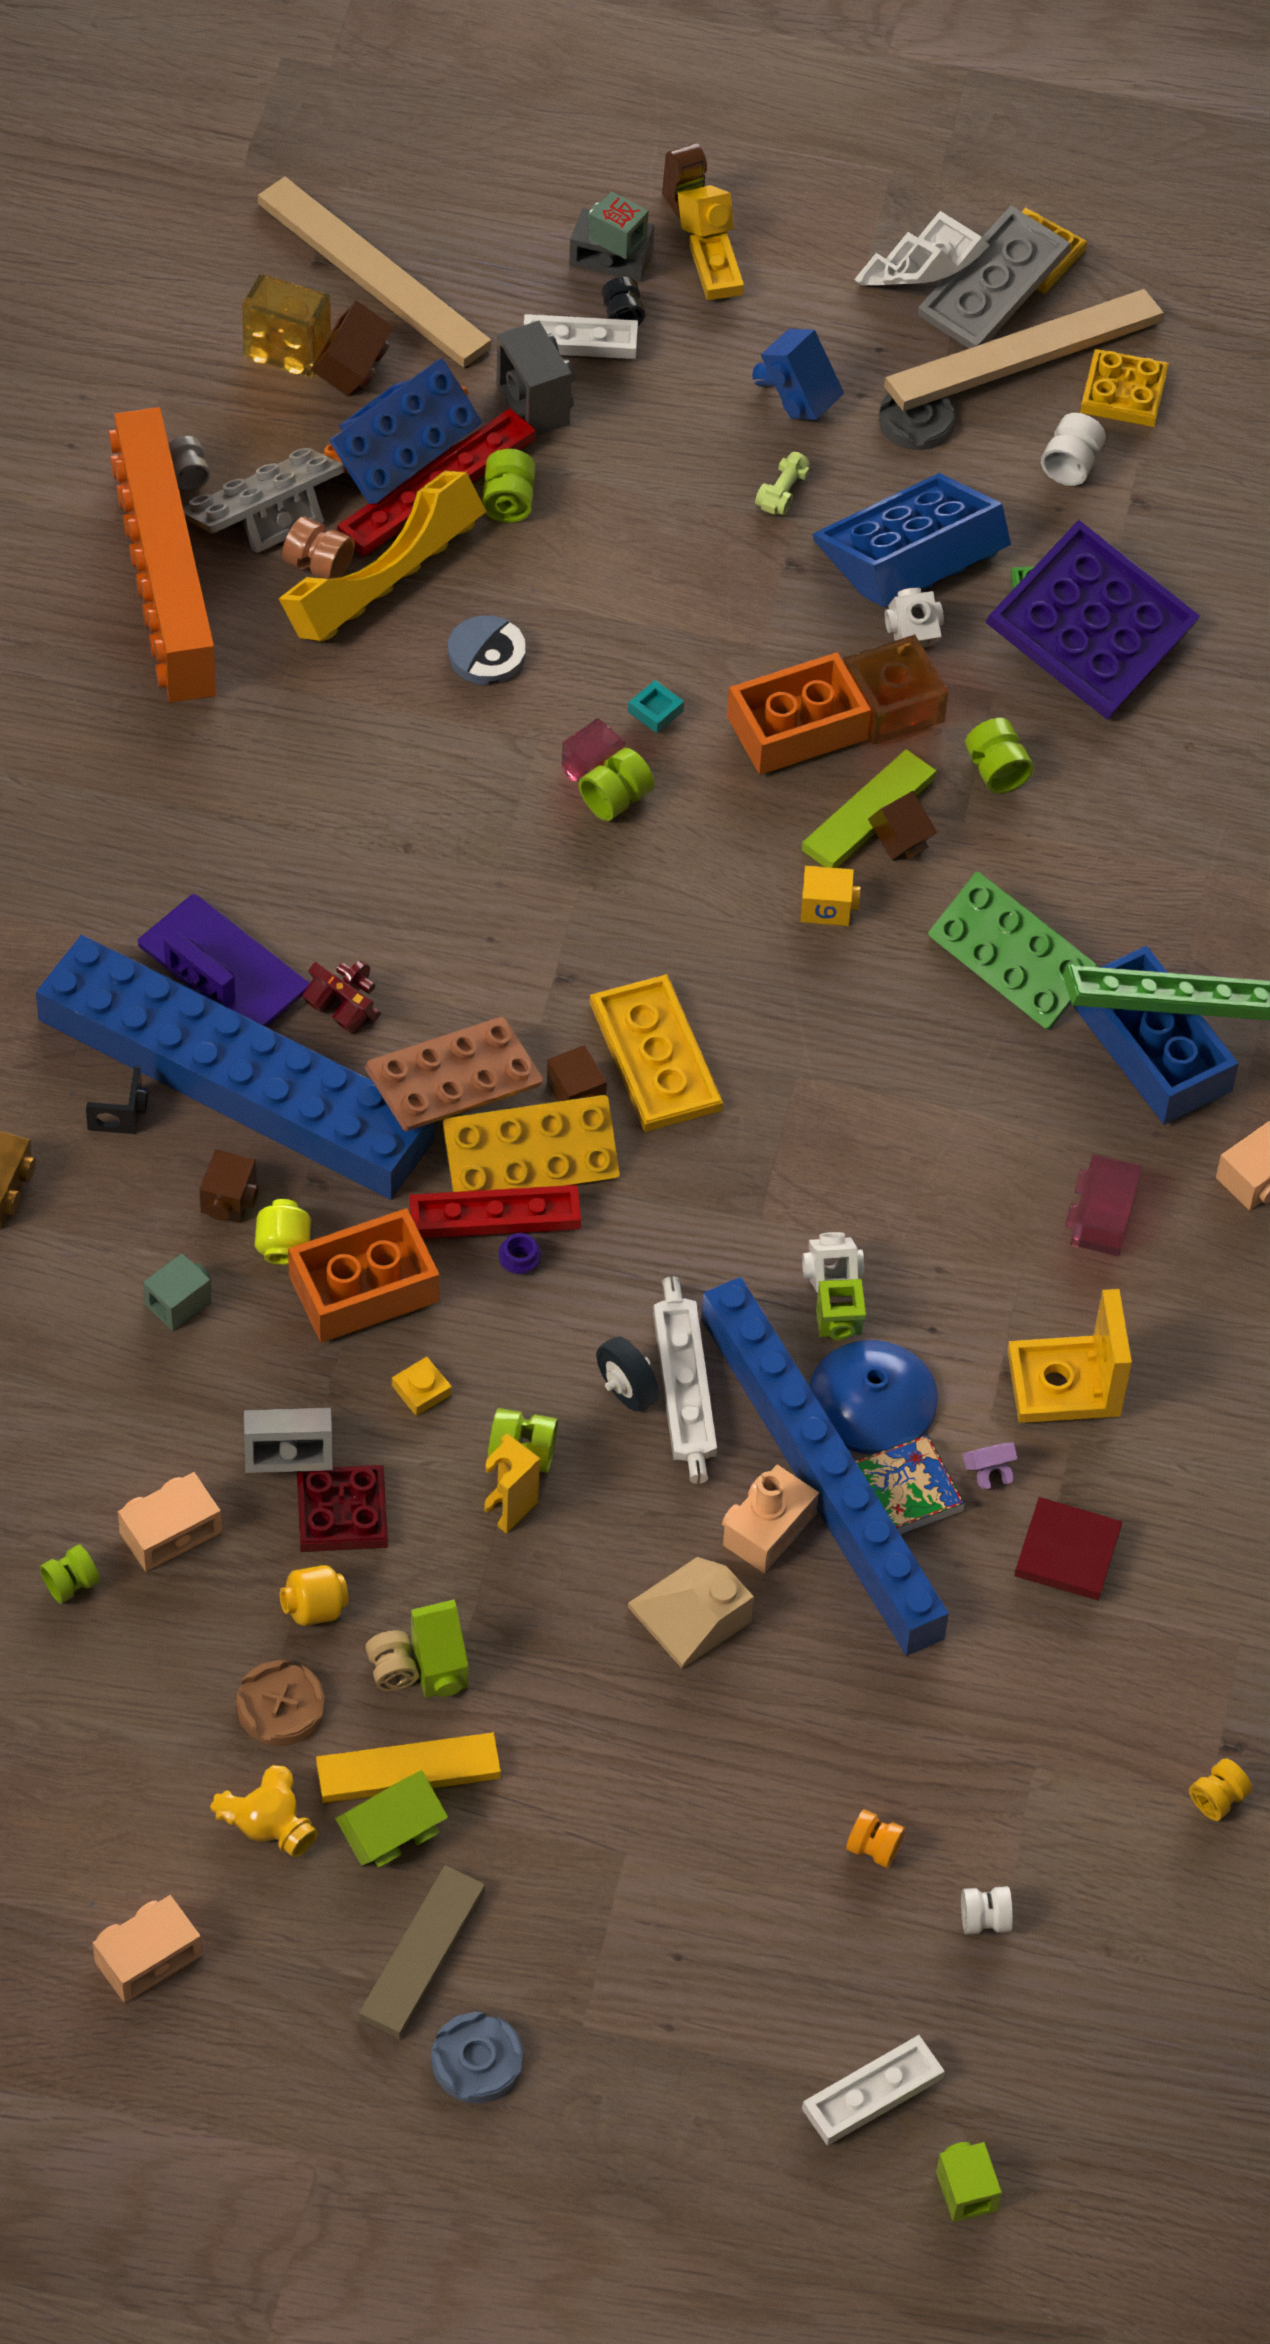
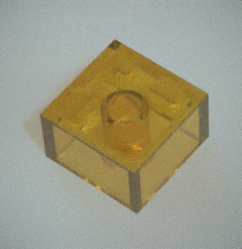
(285, 324)

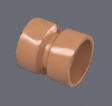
(320, 551)

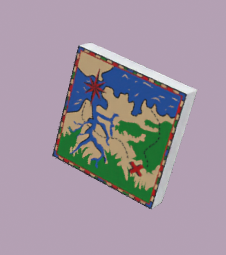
(912, 1484)

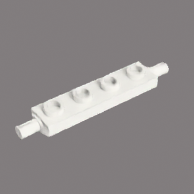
(684, 1380)

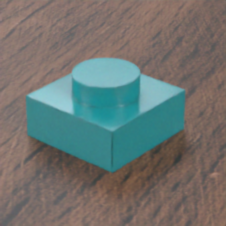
(655, 706)

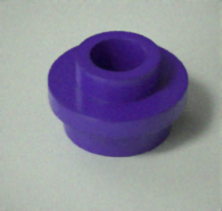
(519, 1244)

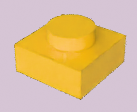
(421, 1386)

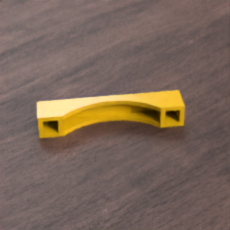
(438, 514)

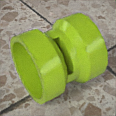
(69, 1574)

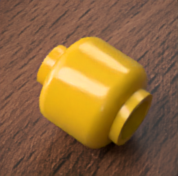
(314, 1595)

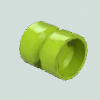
(508, 485)
(998, 755)
(613, 786)
(538, 1429)

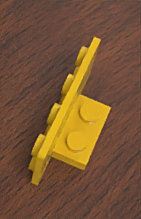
(532, 1146)

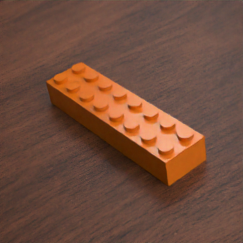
(162, 555)

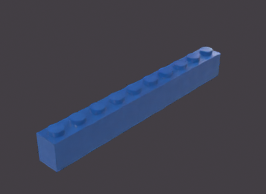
(826, 1465)

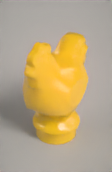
(268, 1813)

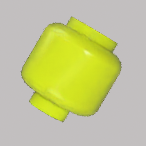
(281, 1228)

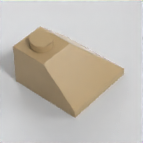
(694, 1609)

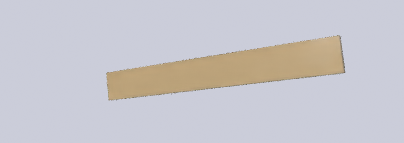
(374, 272)
(1023, 350)

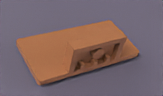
(453, 1073)

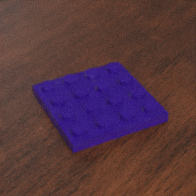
(1092, 619)

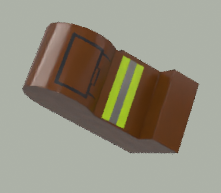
(682, 172)

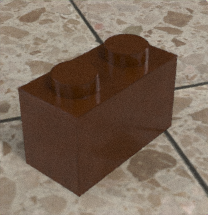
(352, 349)

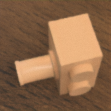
(769, 1518)

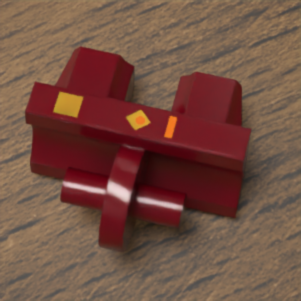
(355, 1005)

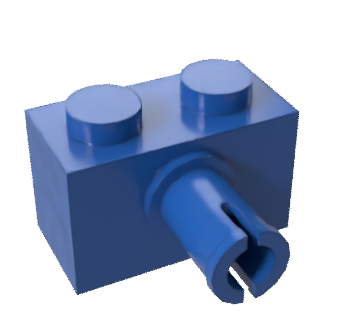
(800, 373)

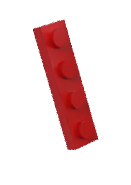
(496, 1211)

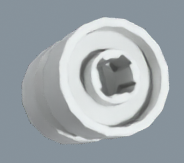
(1073, 449)

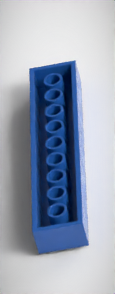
(230, 1065)

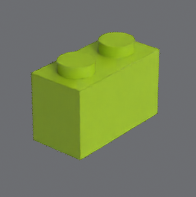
(391, 1819)

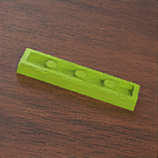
(850, 825)

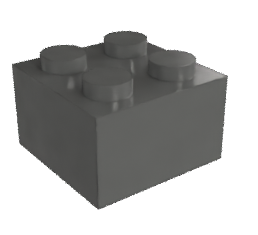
(534, 377)

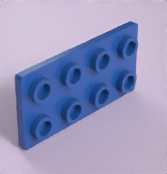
(404, 430)

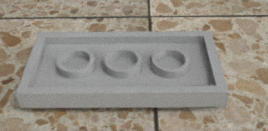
(994, 286)

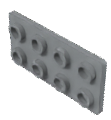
(268, 500)

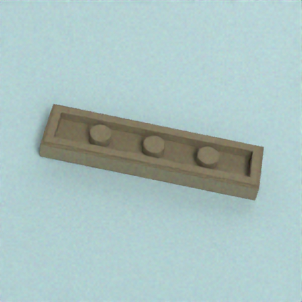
(421, 1952)

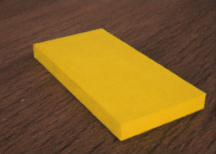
(656, 1053)

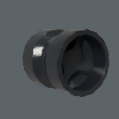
(622, 299)

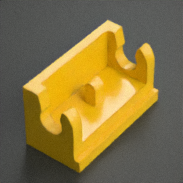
(516, 1481)

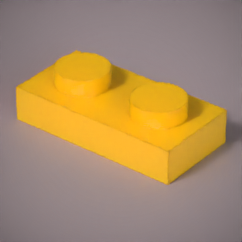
(716, 266)

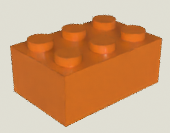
(798, 713)
(363, 1275)

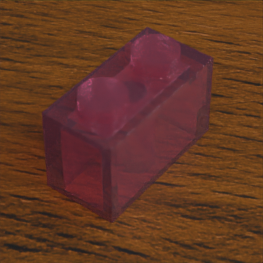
(1104, 1205)

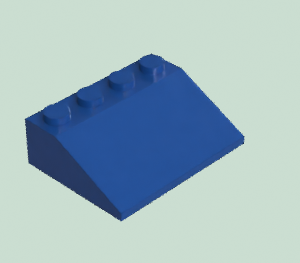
(915, 538)

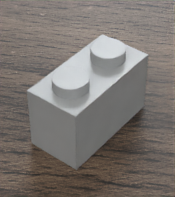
(288, 1440)

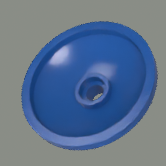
(871, 1414)

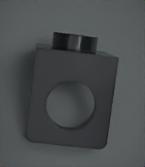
(126, 1113)

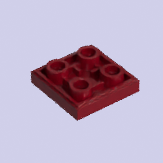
(342, 1509)
(1068, 1548)

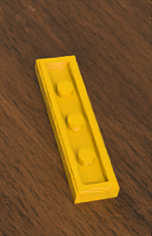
(374, 1770)

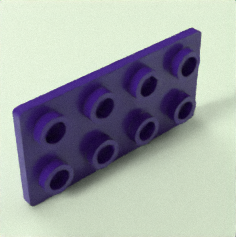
(222, 961)

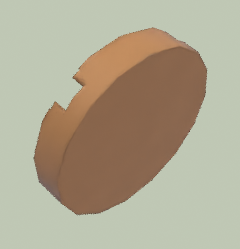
(280, 1703)

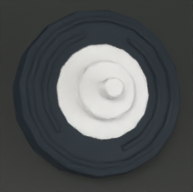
(627, 1373)

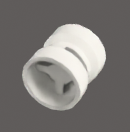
(986, 1910)

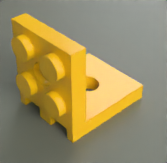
(1093, 1366)

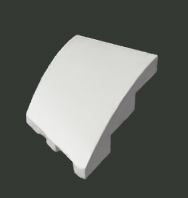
(936, 254)

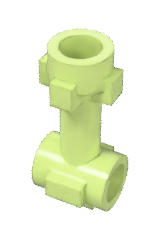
(776, 498)

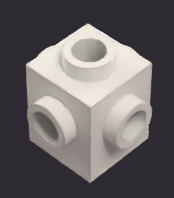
(915, 614)
(832, 1245)

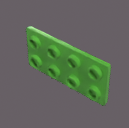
(1009, 948)

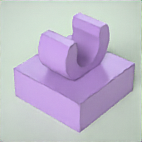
(991, 1458)

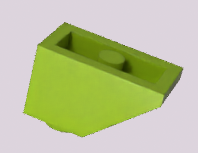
(439, 1649)

